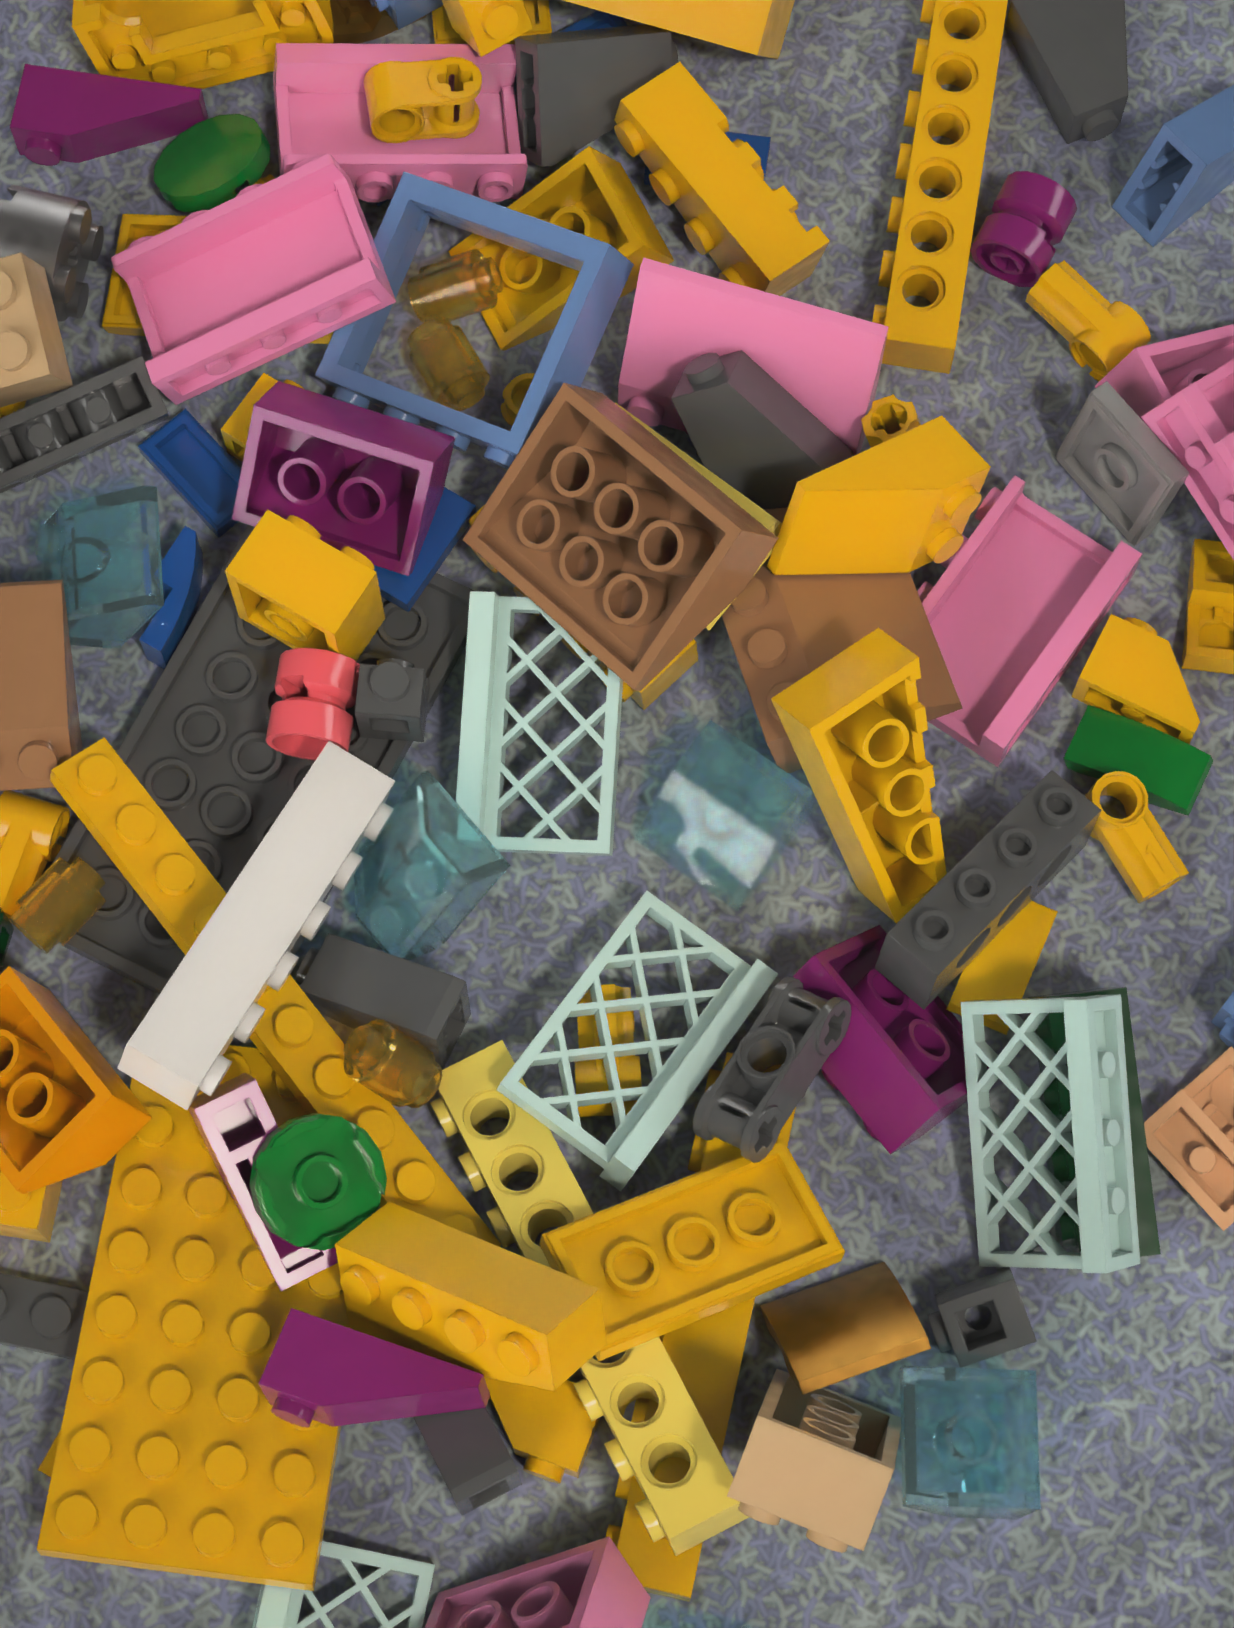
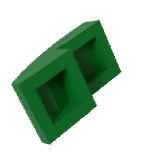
(1164, 764)

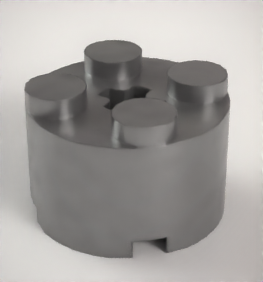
(57, 236)

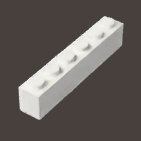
(256, 926)

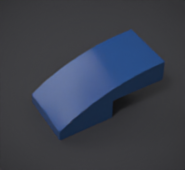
(181, 590)

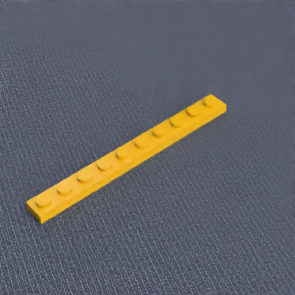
(292, 1030)

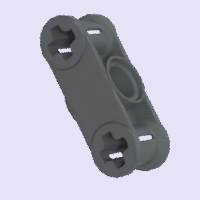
(753, 1106)

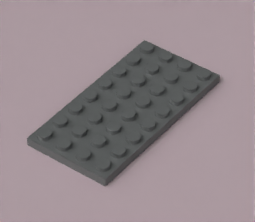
(208, 759)

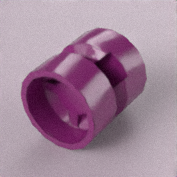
(1024, 226)

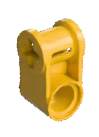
(417, 102)

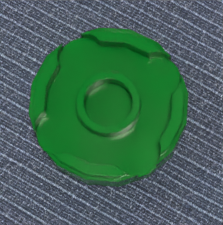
(211, 162)
(317, 1180)

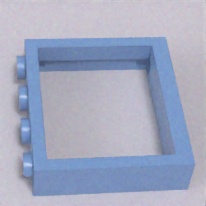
(570, 347)

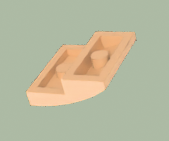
(1196, 1138)

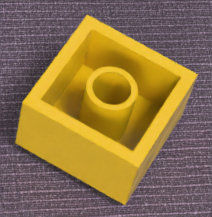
(305, 588)

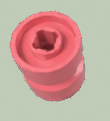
(315, 695)

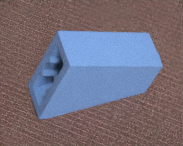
(1181, 169)

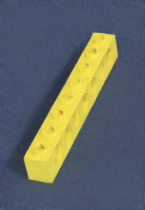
(681, 1510)

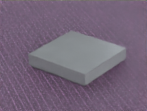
(1121, 464)

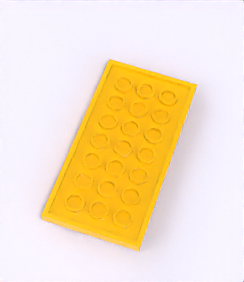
(164, 1418)

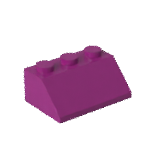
(344, 472)
(896, 1060)

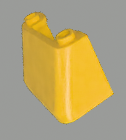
(195, 39)

